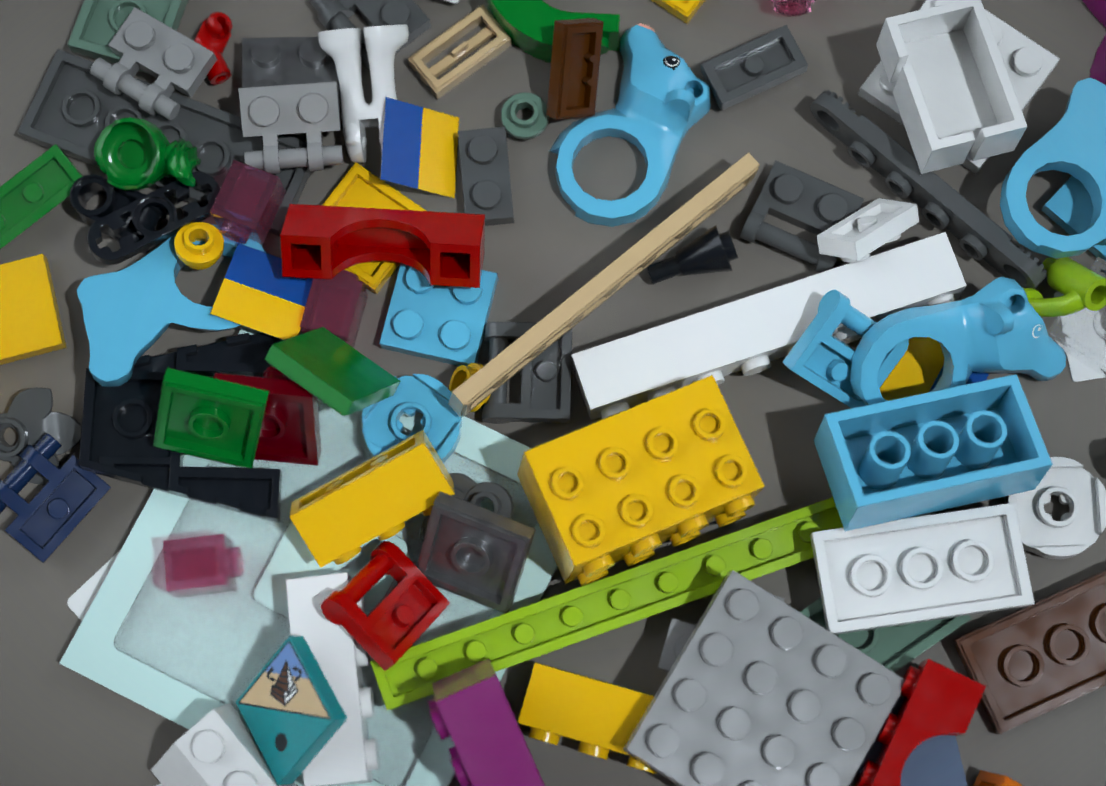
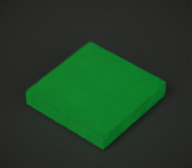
(332, 371)
(210, 418)

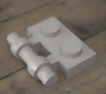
(160, 52)
(291, 110)

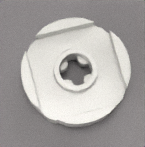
(1075, 529)

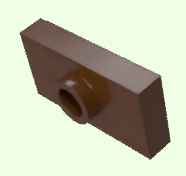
(574, 68)

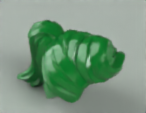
(139, 155)

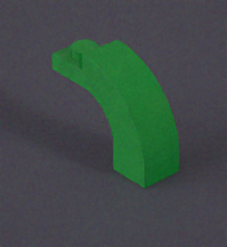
(532, 25)

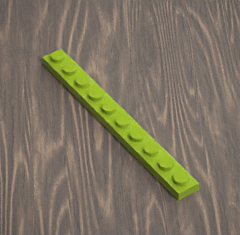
(607, 602)

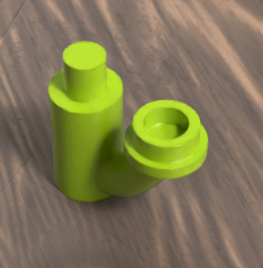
(1077, 283)

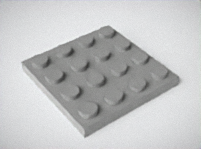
(763, 699)

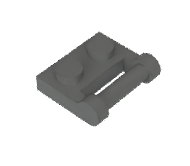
(801, 202)
(543, 382)

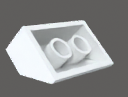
(215, 753)

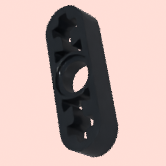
(116, 225)

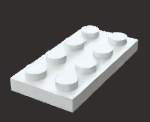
(922, 569)

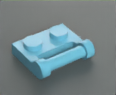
(826, 359)

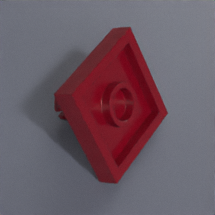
(290, 419)

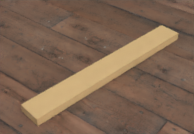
(603, 286)

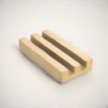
(471, 64)

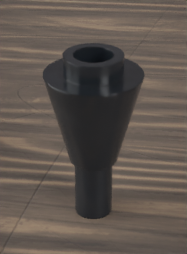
(703, 255)

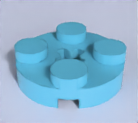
(414, 394)

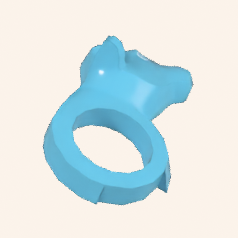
(136, 305)
(980, 334)

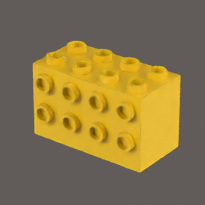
(640, 481)

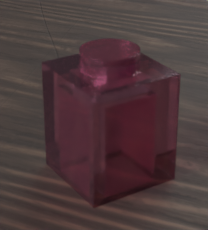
(247, 203)
(336, 306)
(201, 565)

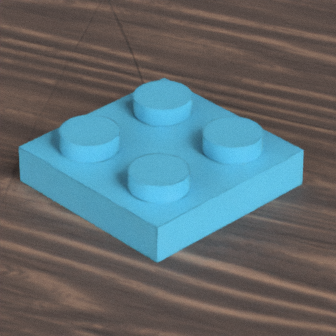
(437, 320)

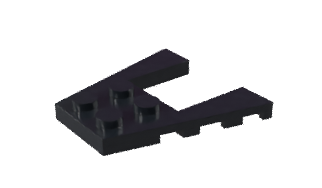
(123, 421)

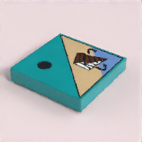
(291, 710)

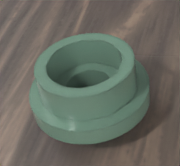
(524, 128)

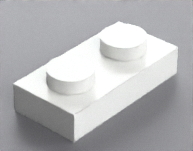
(867, 229)

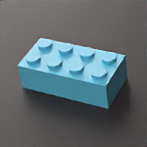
(931, 452)

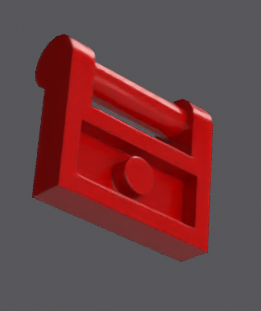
(398, 617)

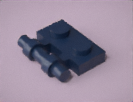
(59, 504)

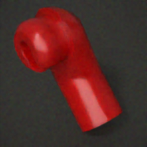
(214, 36)

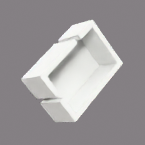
(950, 84)

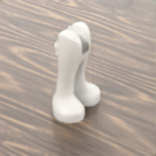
(345, 48)

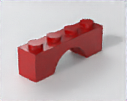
(328, 239)
(934, 705)

